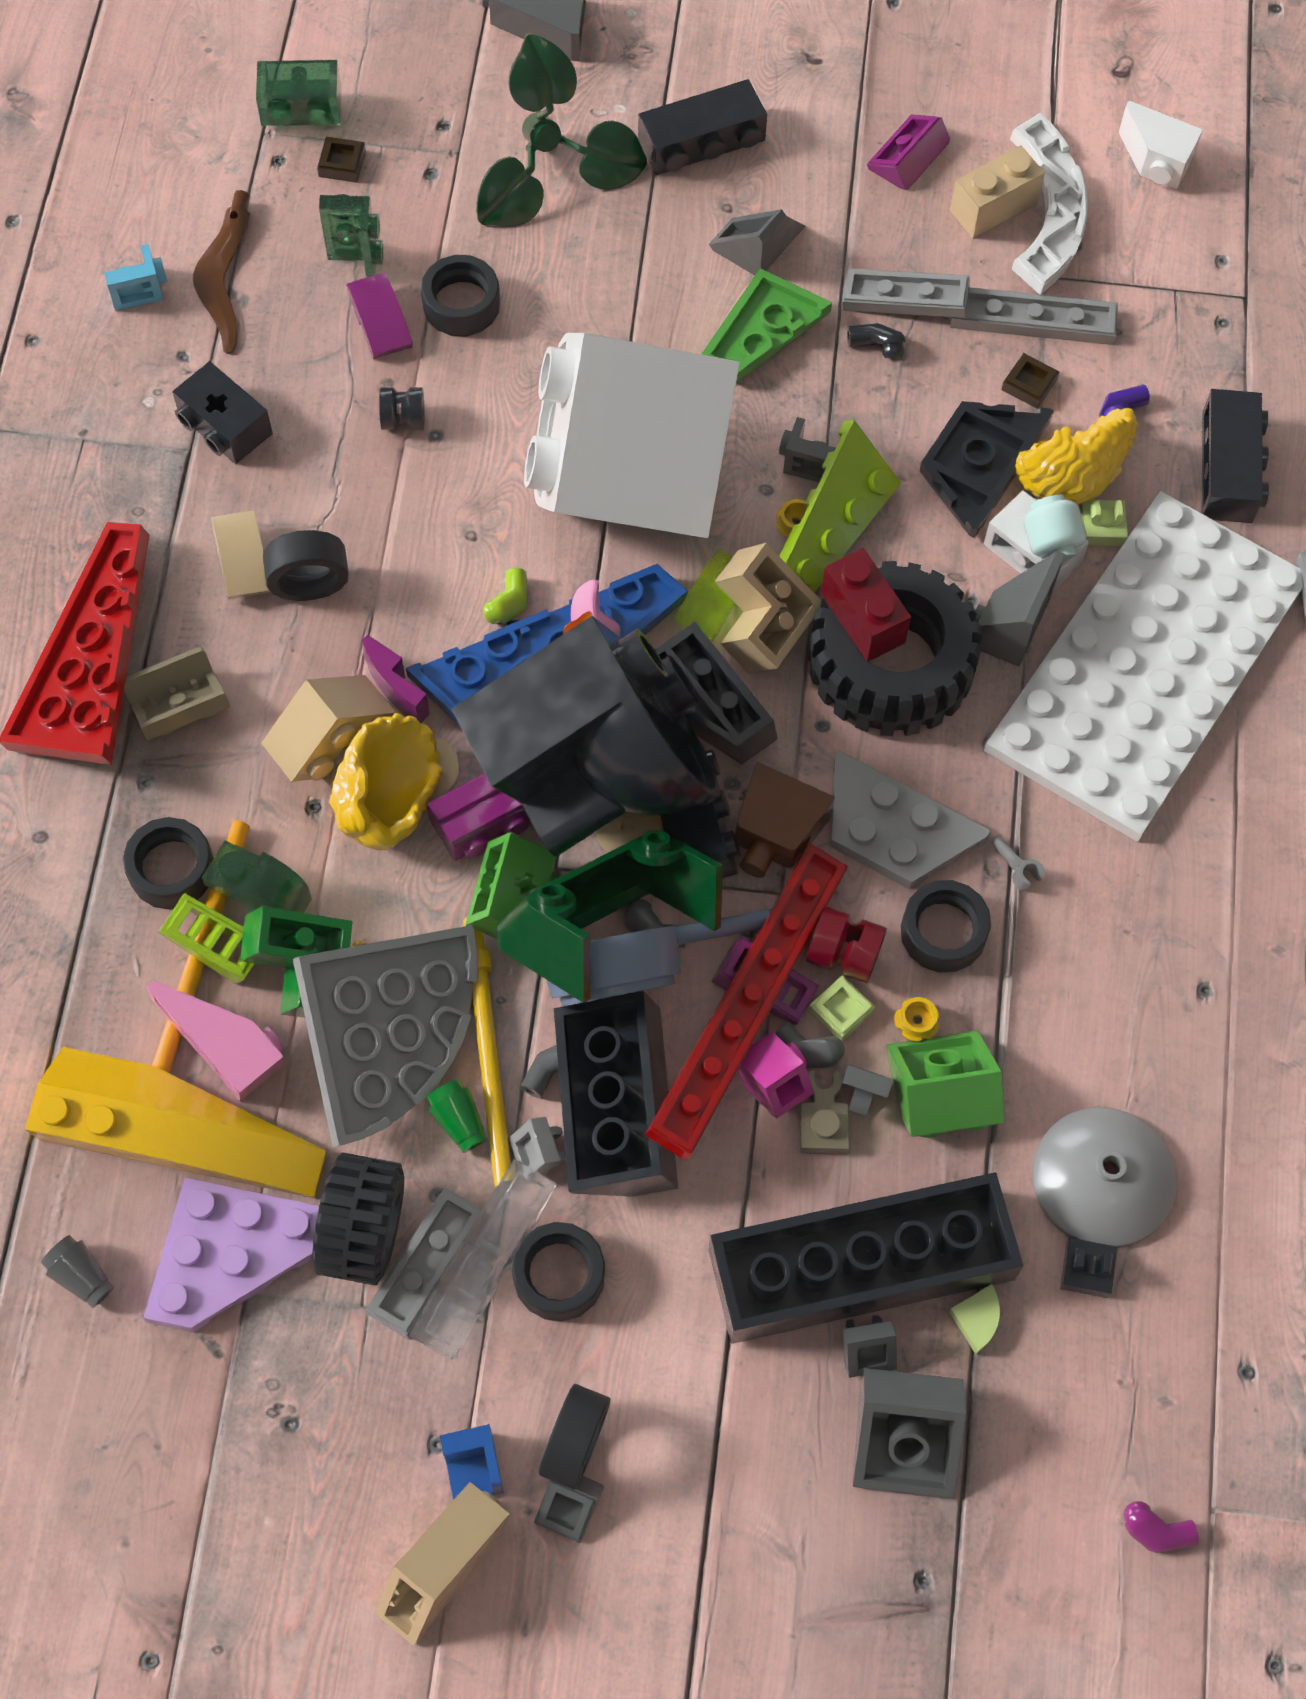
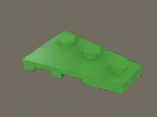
(765, 321)

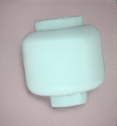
(1054, 526)

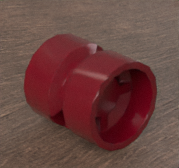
(846, 944)

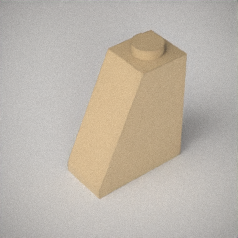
(440, 1562)

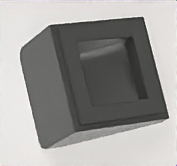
(568, 1509)

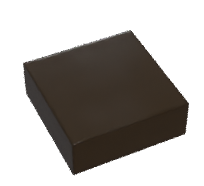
(341, 159)
(1030, 380)

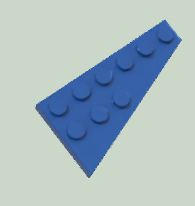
(632, 601)

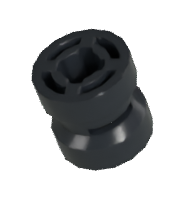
(411, 408)

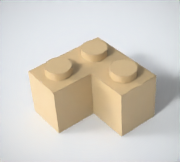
(773, 604)
(321, 723)

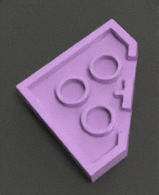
(224, 1251)

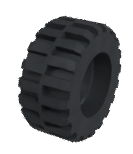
(908, 698)

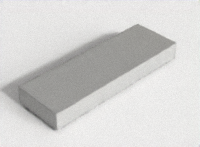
(906, 292)
(423, 1263)

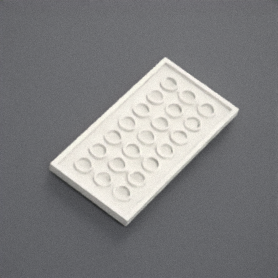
(1147, 665)

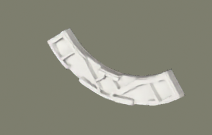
(1064, 205)

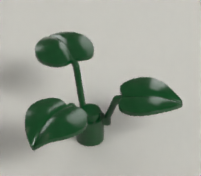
(538, 80)

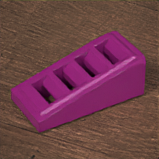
(788, 1013)

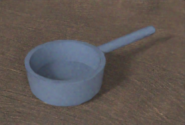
(649, 956)

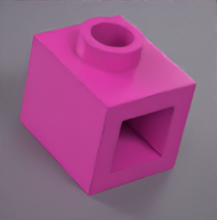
(776, 1074)

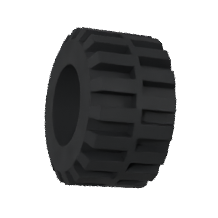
(358, 1218)

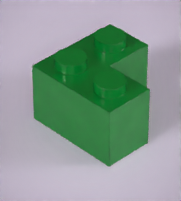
(280, 935)

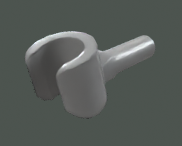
(1019, 865)

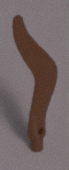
(212, 266)

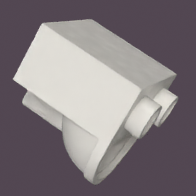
(630, 433)

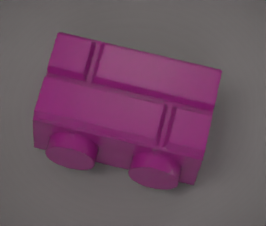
(474, 816)

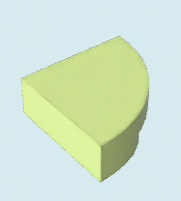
(978, 1317)

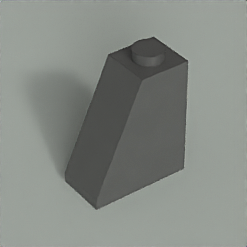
(552, 19)

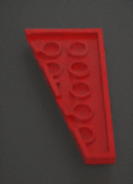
(80, 677)

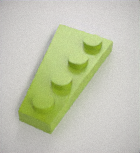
(841, 507)

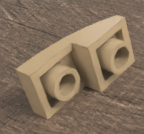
(240, 554)

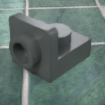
(803, 456)

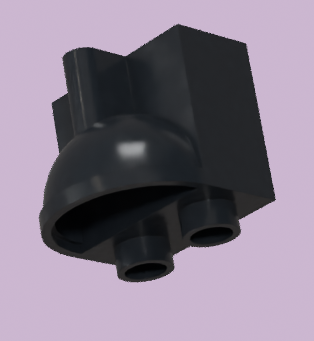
(590, 734)

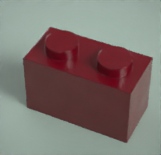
(865, 604)

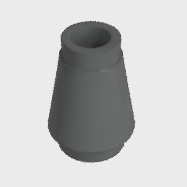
(77, 1271)

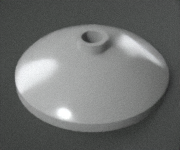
(1088, 1200)

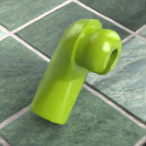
(511, 601)

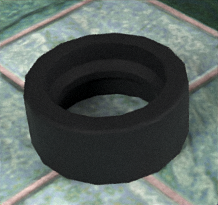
(460, 269)
(305, 565)
(151, 836)
(957, 895)
(558, 1234)
(574, 1436)

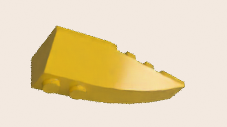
(166, 1122)

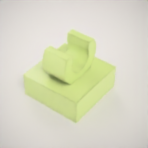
(1105, 522)

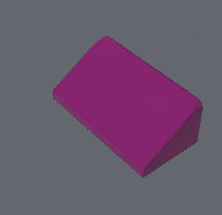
(910, 150)

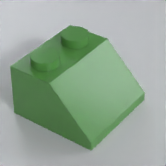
(946, 1084)

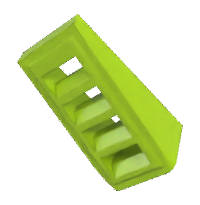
(203, 952)

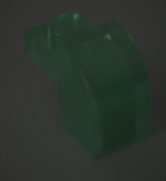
(256, 880)

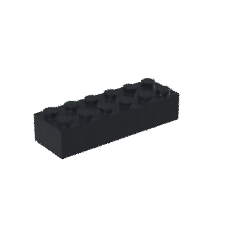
(864, 1257)

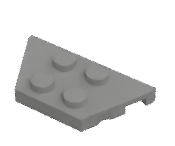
(895, 825)

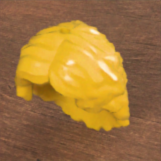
(1079, 464)
(386, 781)

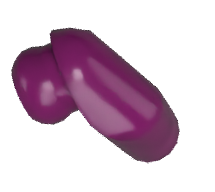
(1155, 1533)

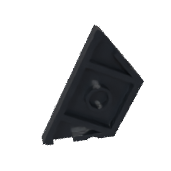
(977, 457)

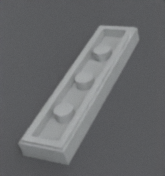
(1039, 316)

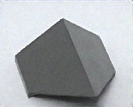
(756, 239)

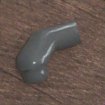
(817, 1051)

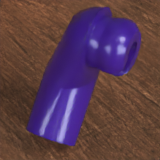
(1125, 398)

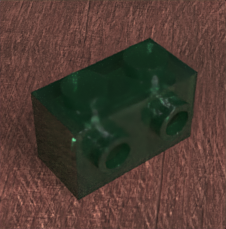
(298, 92)

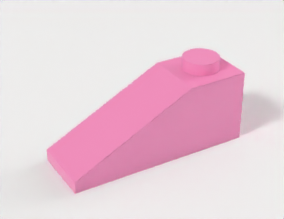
(226, 1041)

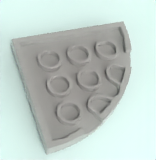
(385, 1024)

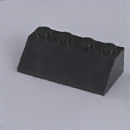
(610, 1095)

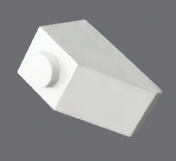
(1159, 144)

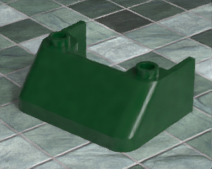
(548, 923)

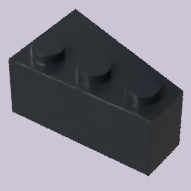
(727, 709)

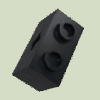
(221, 413)

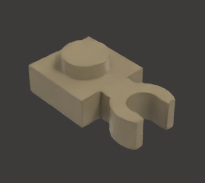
(823, 1122)

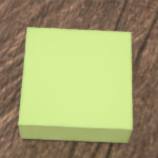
(841, 1008)

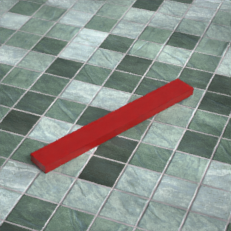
(746, 1003)

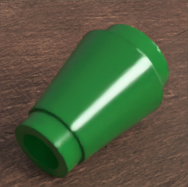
(457, 1114)

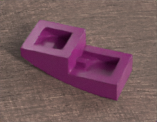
(379, 315)
(390, 677)

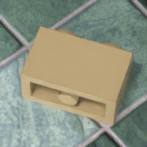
(996, 191)

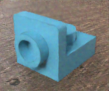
(138, 283)

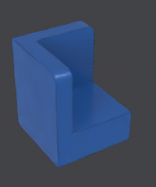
(472, 1459)

